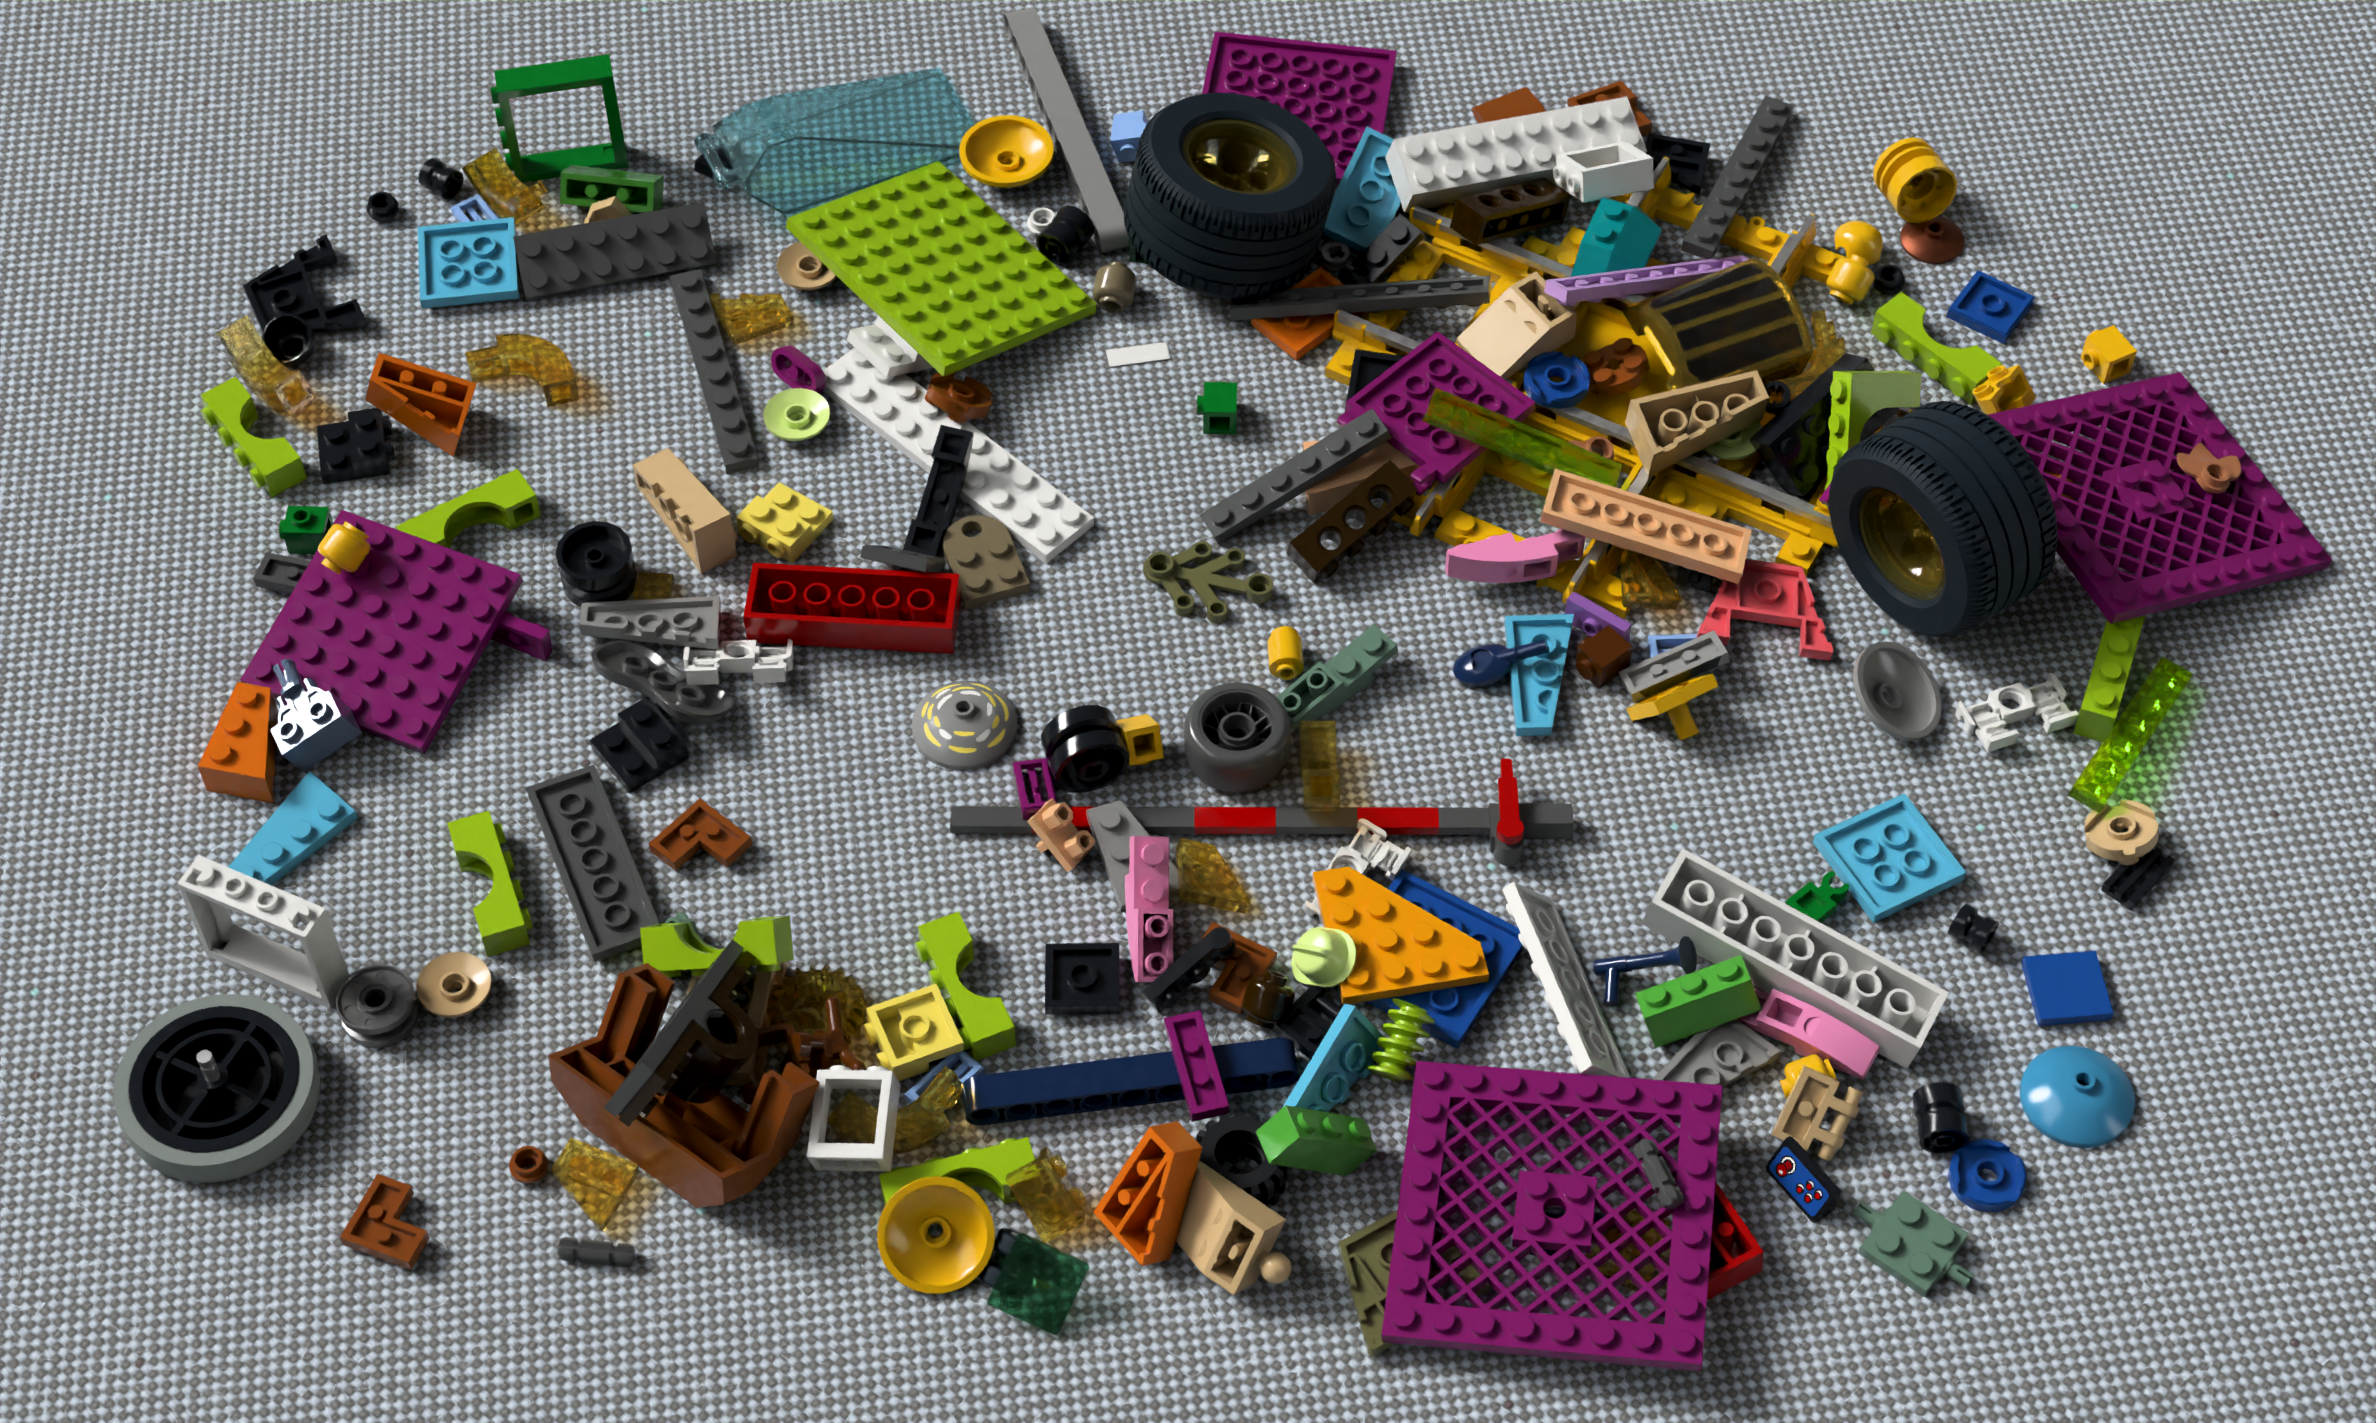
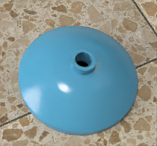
(2075, 1112)

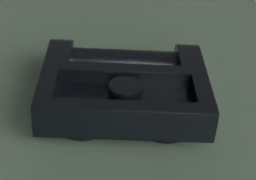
(1306, 1026)

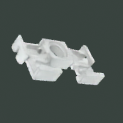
(766, 663)
(2044, 698)
(1363, 850)

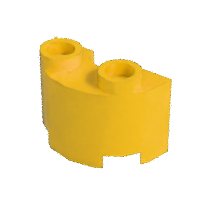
(2004, 390)

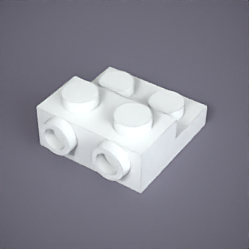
(886, 349)

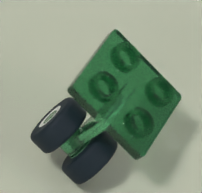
(1033, 1280)

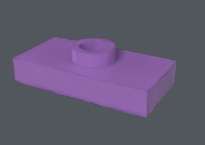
(1593, 618)

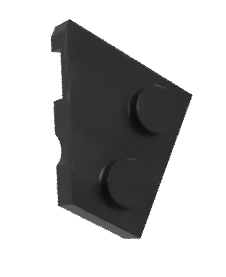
(1685, 157)

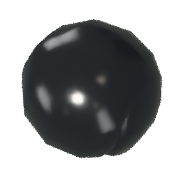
(289, 339)

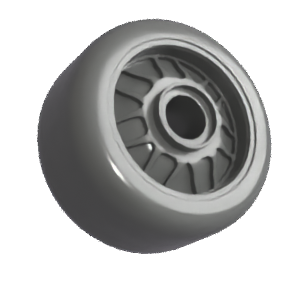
(1237, 737)

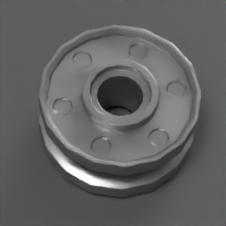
(382, 1024)

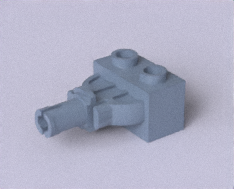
(310, 720)

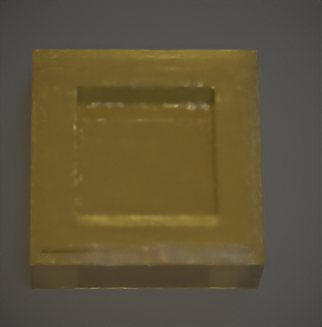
(653, 586)

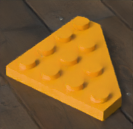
(1395, 941)

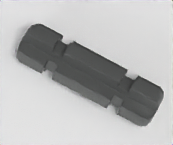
(1658, 1174)
(596, 1252)

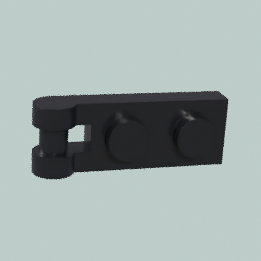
(1383, 253)
(1190, 968)

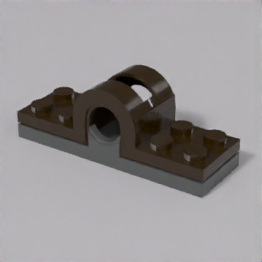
(694, 1047)

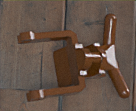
(807, 1050)

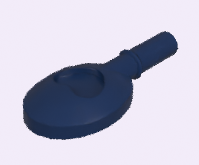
(1493, 661)

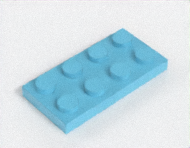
(1365, 196)

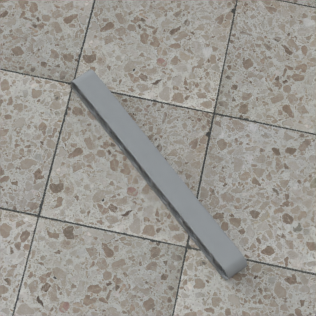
(1067, 128)

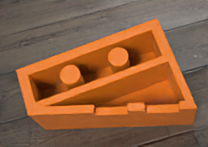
(422, 399)
(242, 747)

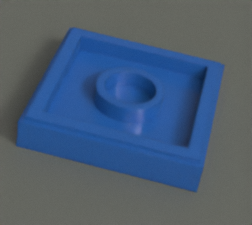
(1990, 307)
(2067, 988)

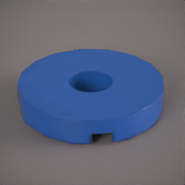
(1551, 393)
(1983, 1194)

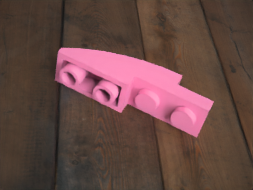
(1507, 561)
(1148, 908)
(1812, 1032)

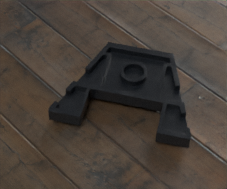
(291, 292)

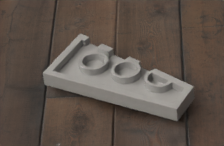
(661, 621)

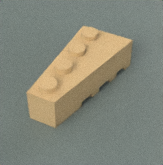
(1693, 417)
(687, 509)

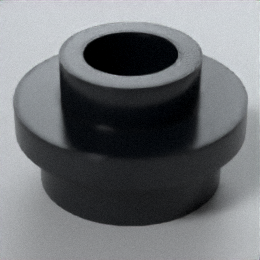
(382, 206)
(1889, 279)

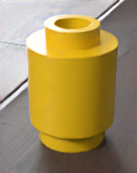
(1285, 653)

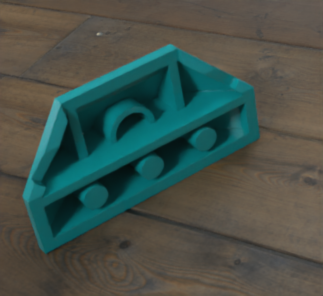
(1616, 239)

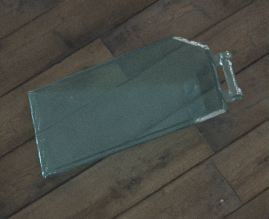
(837, 138)

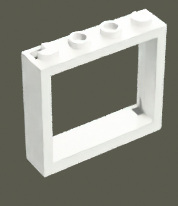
(213, 888)

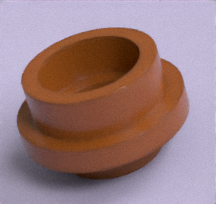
(524, 1156)

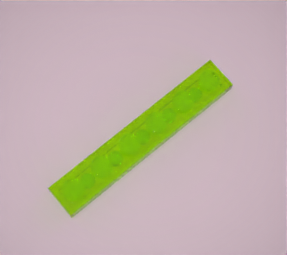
(1516, 439)
(2130, 735)

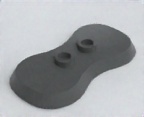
(652, 675)

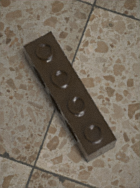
(1510, 211)
(1387, 484)

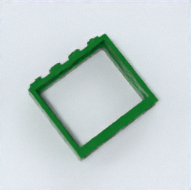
(554, 78)

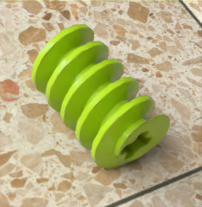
(1401, 1042)

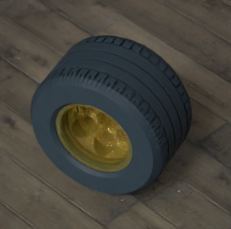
(1229, 195)
(1943, 518)

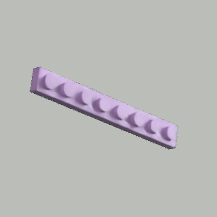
(1633, 281)

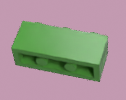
(590, 185)
(1698, 1001)
(1316, 1140)

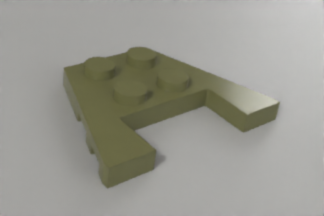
(1367, 1268)

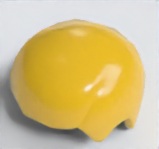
(1859, 239)

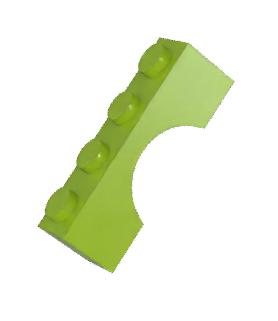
(1958, 369)
(270, 461)
(502, 501)
(2108, 678)
(498, 916)
(678, 947)
(981, 1020)
(974, 1167)

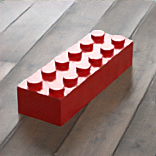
(853, 608)

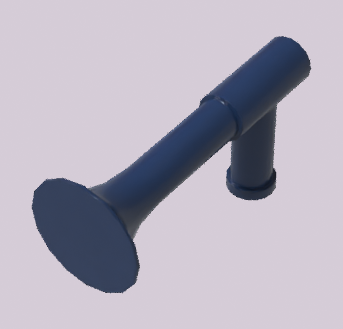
(1681, 956)

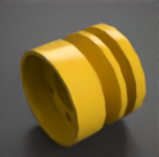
(1915, 180)

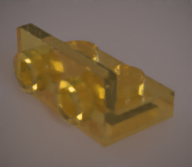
(1048, 1195)

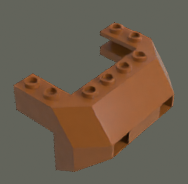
(695, 1149)

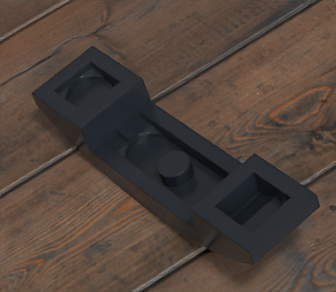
(941, 492)

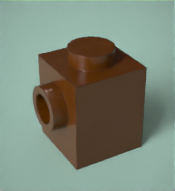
(1603, 656)

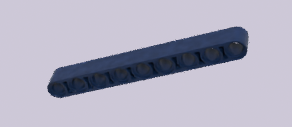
(1120, 1082)

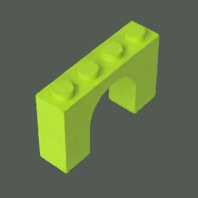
(1859, 396)

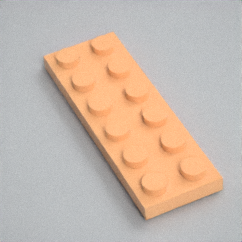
(1646, 526)

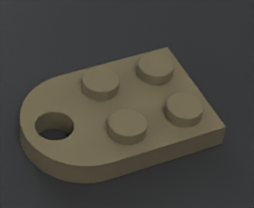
(985, 563)

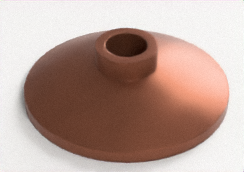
(1932, 240)

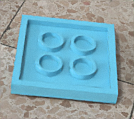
(467, 263)
(1889, 857)

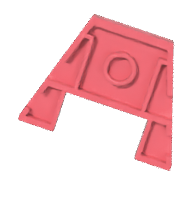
(1773, 596)

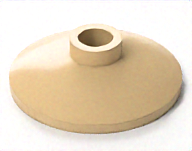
(802, 269)
(449, 973)

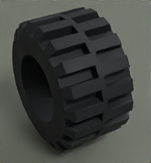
(1238, 1138)

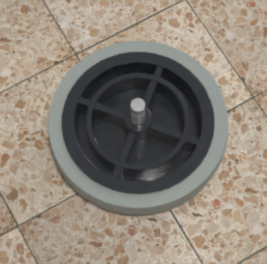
(217, 1088)

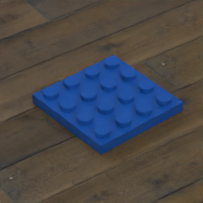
(1458, 1007)

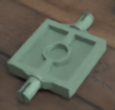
(1913, 1243)

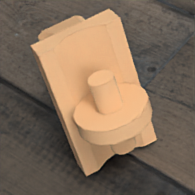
(1059, 834)

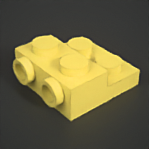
(783, 522)
(912, 1031)

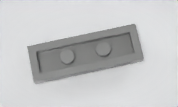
(1674, 666)

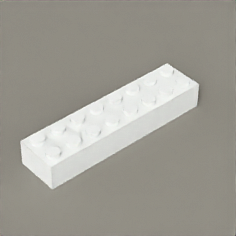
(1496, 154)
(1795, 955)

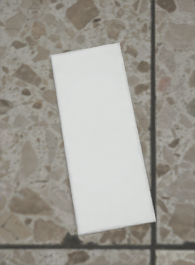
(1137, 354)

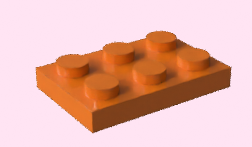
(1300, 333)

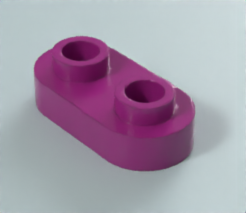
(797, 369)

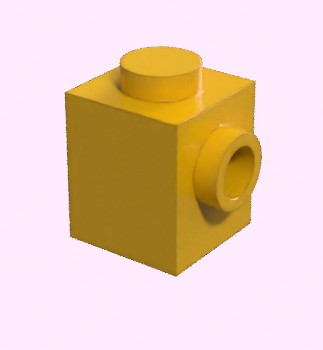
(2108, 354)
(1141, 739)

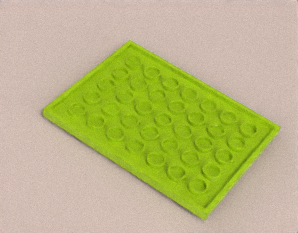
(941, 267)

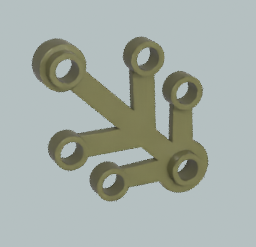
(1204, 577)

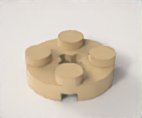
(2125, 846)

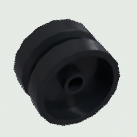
(596, 563)
(1085, 748)

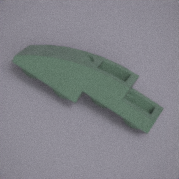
(1339, 679)

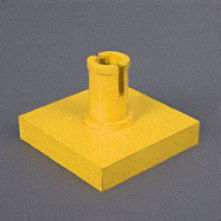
(1674, 703)

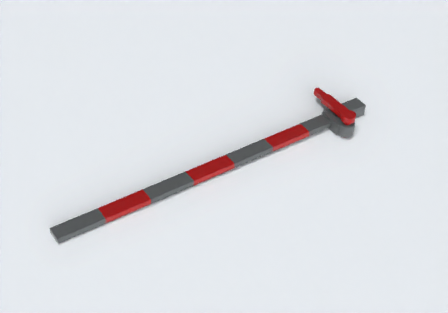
(1504, 821)

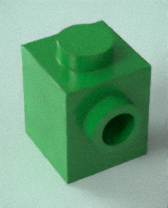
(1218, 407)
(304, 528)

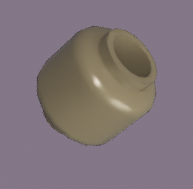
(1114, 287)

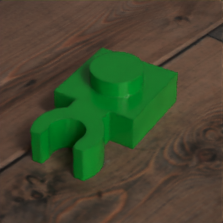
(1818, 901)

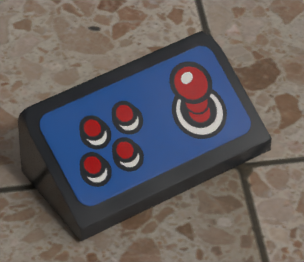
(1803, 1180)

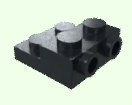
(355, 447)
(641, 745)

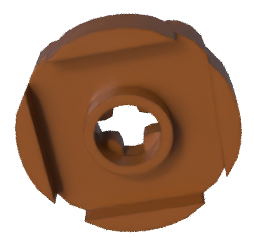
(1623, 355)
(959, 397)

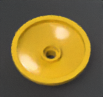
(1006, 151)
(940, 1261)

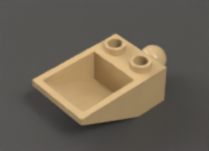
(1519, 327)
(1222, 1226)

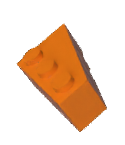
(1151, 1193)

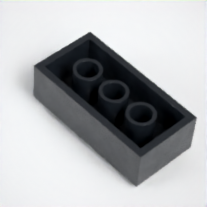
(1798, 436)

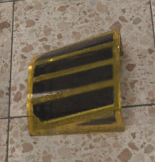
(1726, 326)

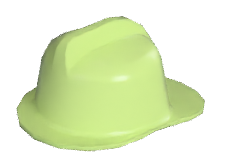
(1323, 957)

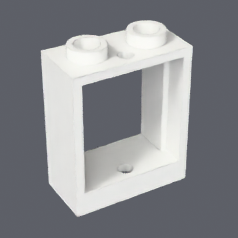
(1604, 171)
(854, 1155)

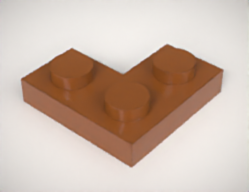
(697, 829)
(1249, 961)
(377, 1226)

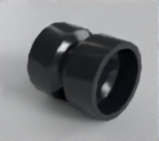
(1065, 235)
(1940, 1117)

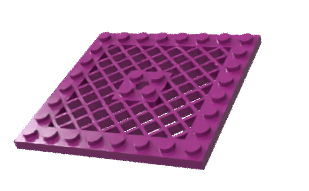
(2124, 596)
(1561, 1334)

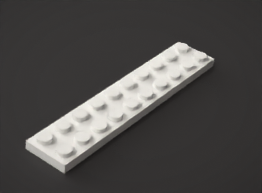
(995, 480)

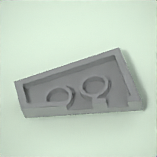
(1112, 828)
(1720, 1056)

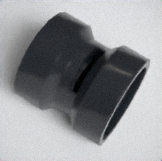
(437, 177)
(1687, 576)
(1973, 928)

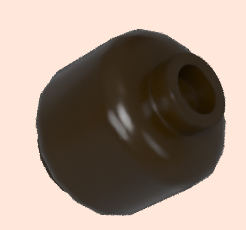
(1267, 999)

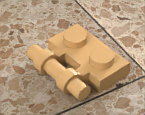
(1807, 1106)

